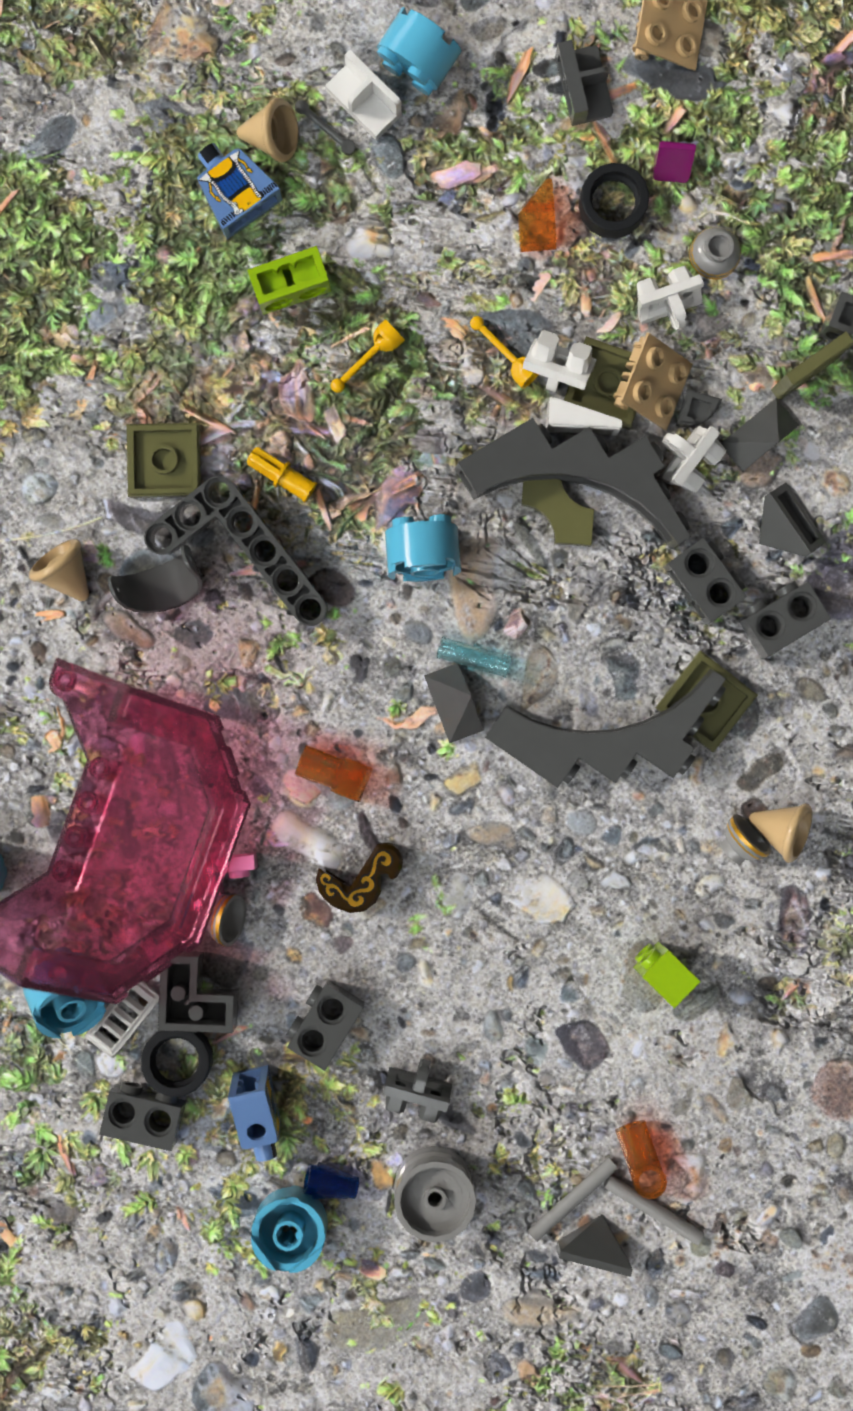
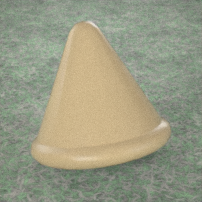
(272, 130)
(63, 570)
(785, 828)

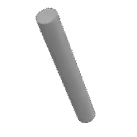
(573, 1199)
(654, 1210)

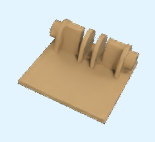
(670, 31)
(654, 381)

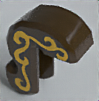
(368, 883)

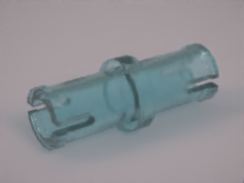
(474, 657)

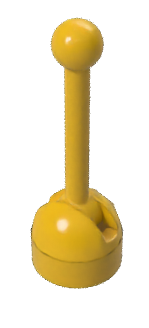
(385, 339)
(520, 376)

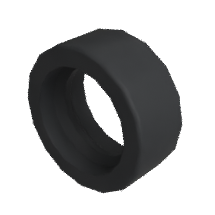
(625, 175)
(176, 1088)

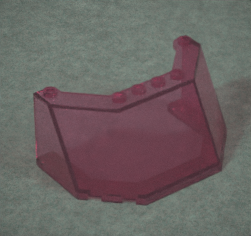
(136, 847)

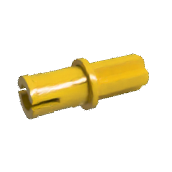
(281, 474)

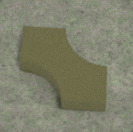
(569, 520)

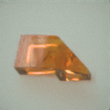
(537, 220)

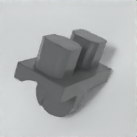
(418, 1089)

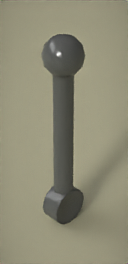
(347, 145)

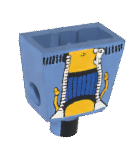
(235, 188)
(255, 1111)

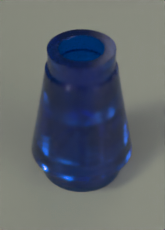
(329, 1183)

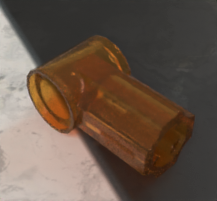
(342, 775)
(641, 1157)

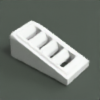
(572, 419)
(104, 1042)

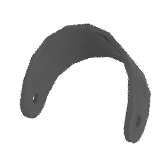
(159, 587)

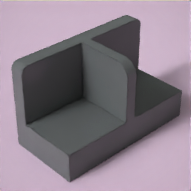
(583, 83)

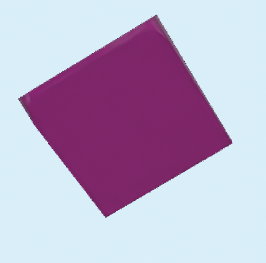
(673, 161)

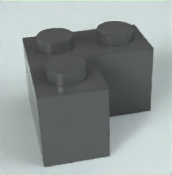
(188, 1005)

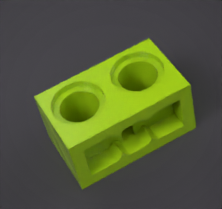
(289, 280)
(665, 973)

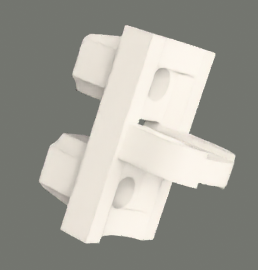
(679, 295)
(571, 366)
(688, 453)

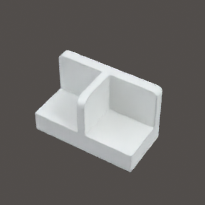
(365, 96)

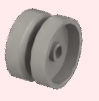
(436, 1216)

